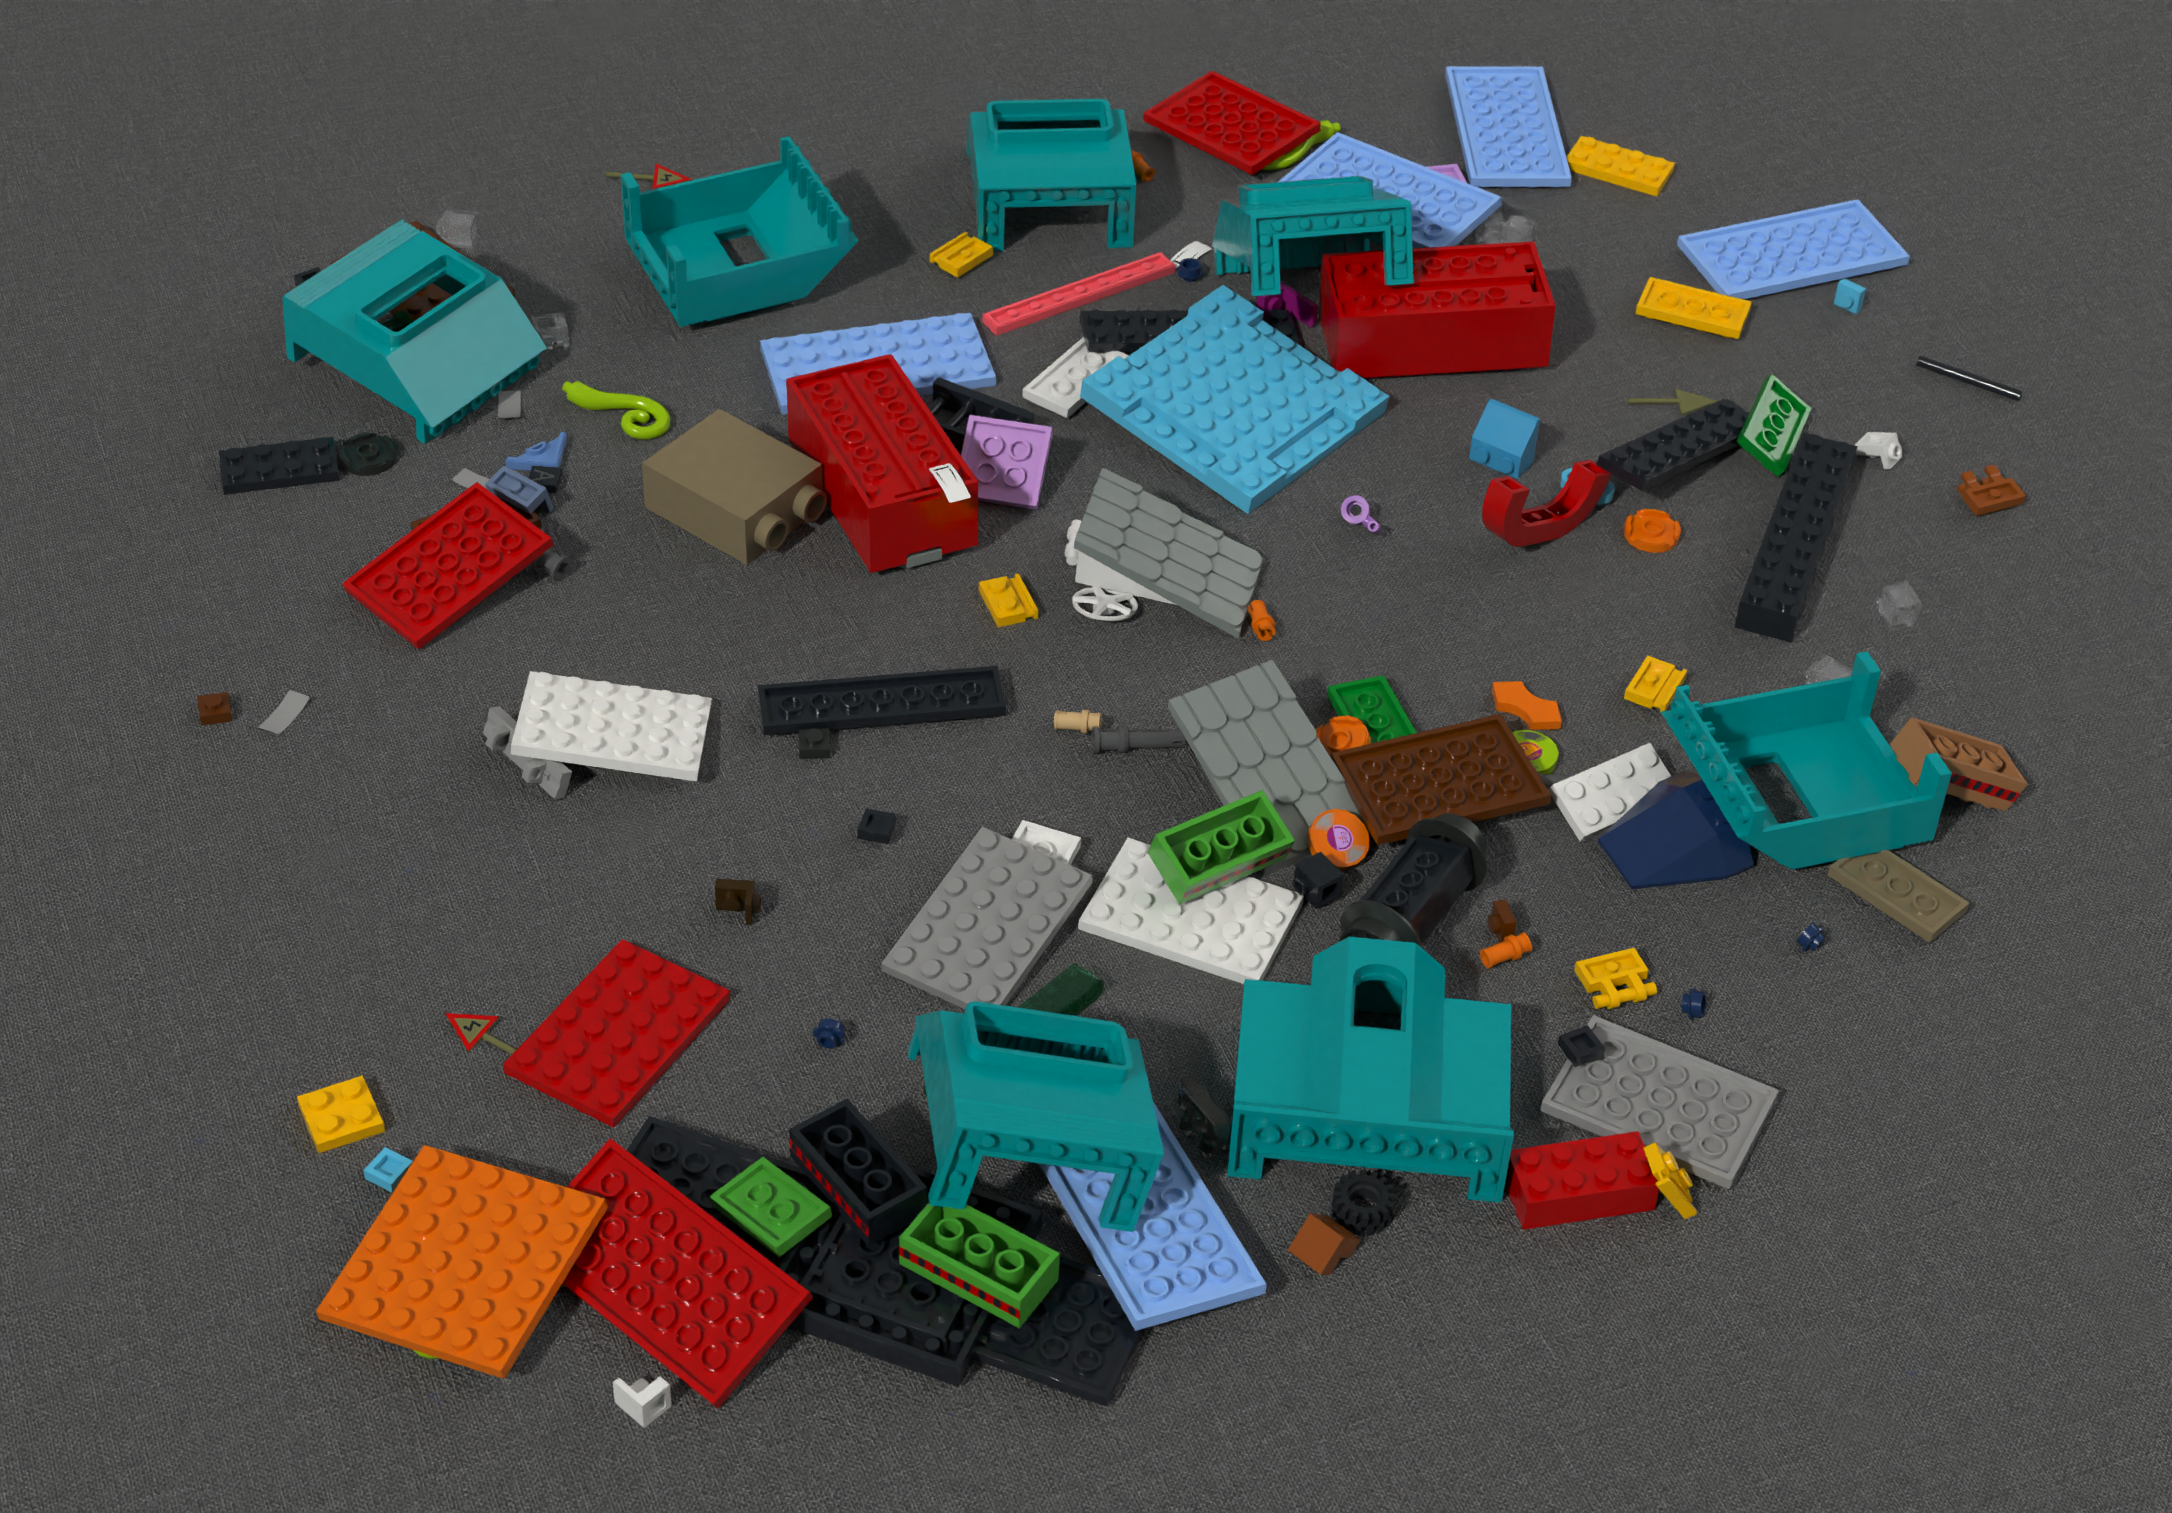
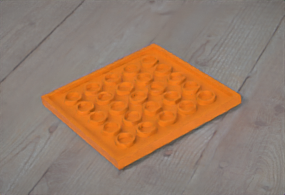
(463, 1261)

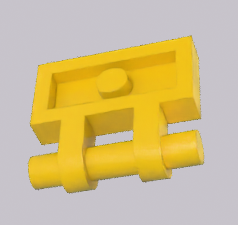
(1614, 970)

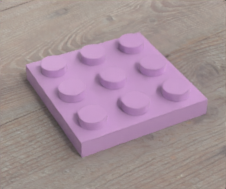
(1007, 460)

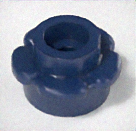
(1190, 269)
(1811, 937)
(1694, 1003)
(829, 1033)

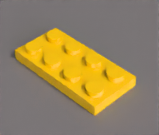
(1619, 165)
(1693, 308)

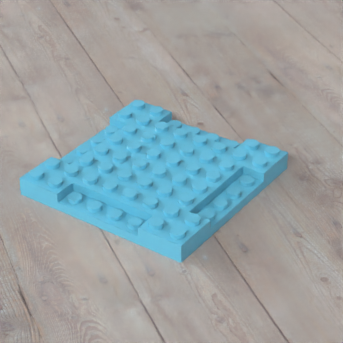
(1234, 400)

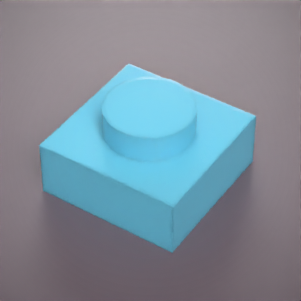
(1849, 296)
(387, 1169)

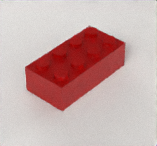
(1581, 1180)

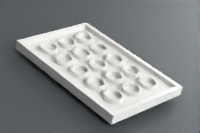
(611, 726)
(1220, 932)

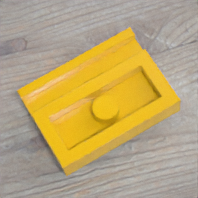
(961, 254)
(1008, 600)
(1655, 684)
(1671, 1180)

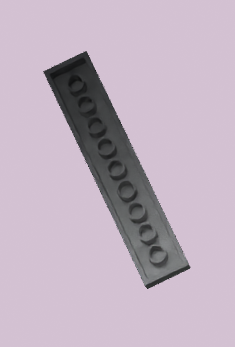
(1796, 538)

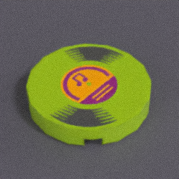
(1539, 750)

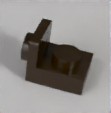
(737, 896)

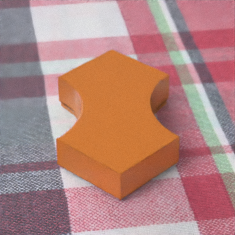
(1517, 700)

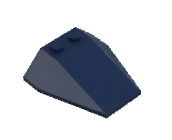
(1675, 837)

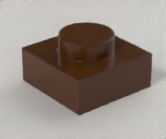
(214, 708)
(1501, 920)

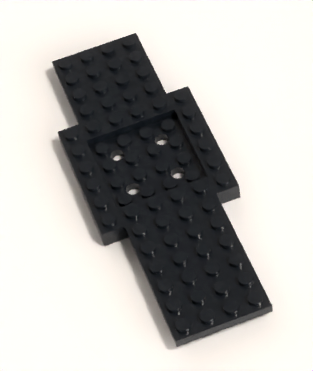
(1069, 1342)

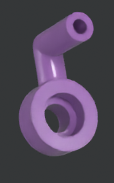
(1364, 517)

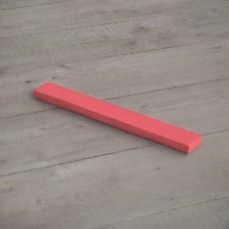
(1078, 293)

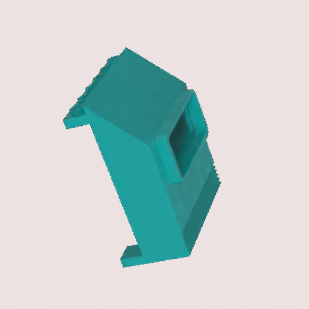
(1051, 157)
(777, 203)
(1302, 219)
(439, 362)
(1830, 757)
(1040, 1094)

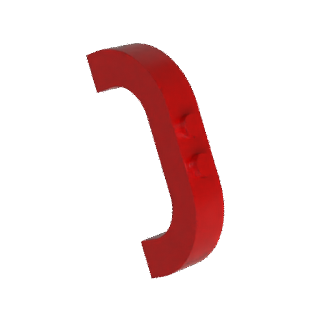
(1521, 527)

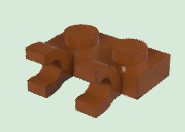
(1993, 493)

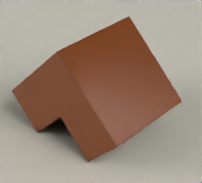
(1323, 1243)

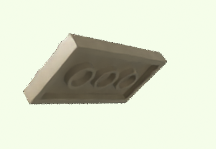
(1900, 892)

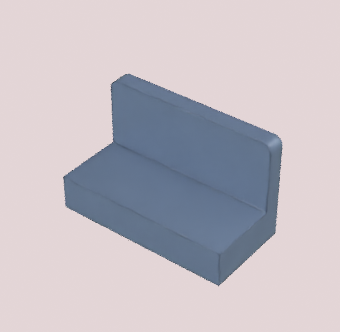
(519, 490)

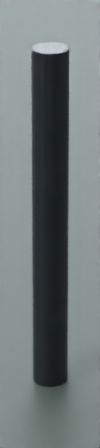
(1969, 378)

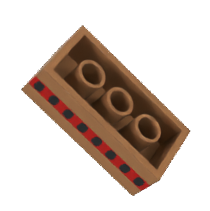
(1978, 767)

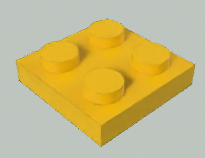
(340, 1114)

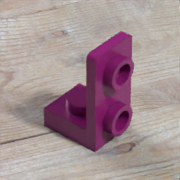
(1289, 299)

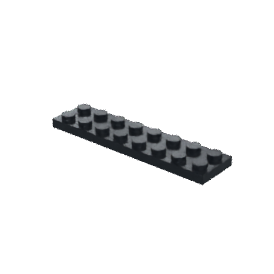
(1133, 329)
(1676, 445)
(881, 700)

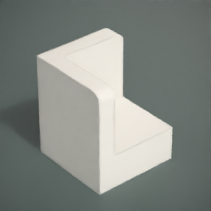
(643, 1399)

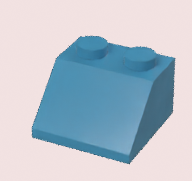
(1505, 439)

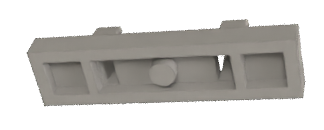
(549, 774)

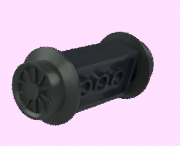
(1421, 882)

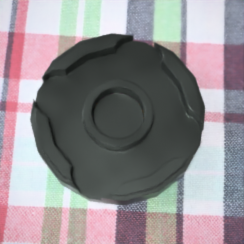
(367, 454)

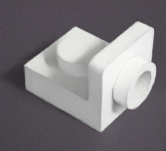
(1880, 444)

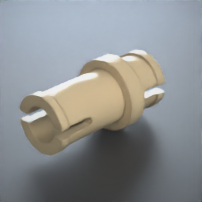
(1077, 720)

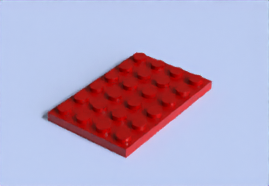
(1232, 122)
(447, 565)
(617, 1032)

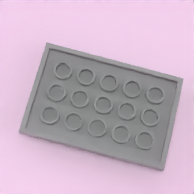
(987, 922)
(1666, 1095)

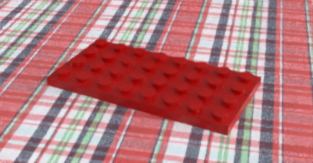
(678, 1278)

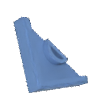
(541, 454)

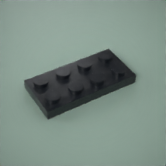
(278, 465)

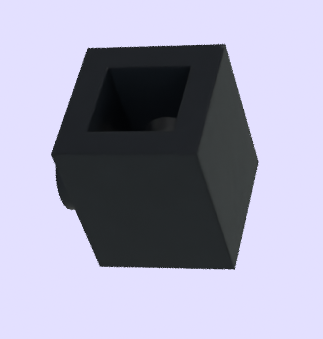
(1318, 880)

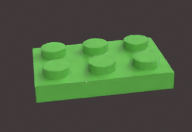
(770, 1206)

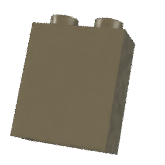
(733, 486)

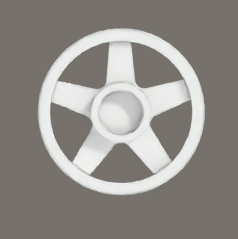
(1104, 603)

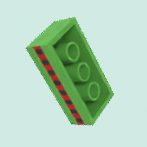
(1220, 846)
(980, 1260)

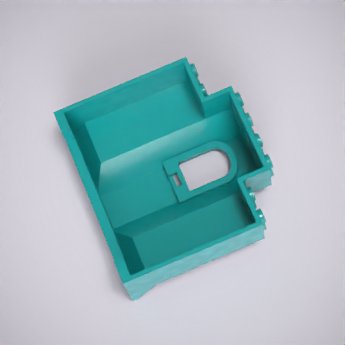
(1372, 1095)

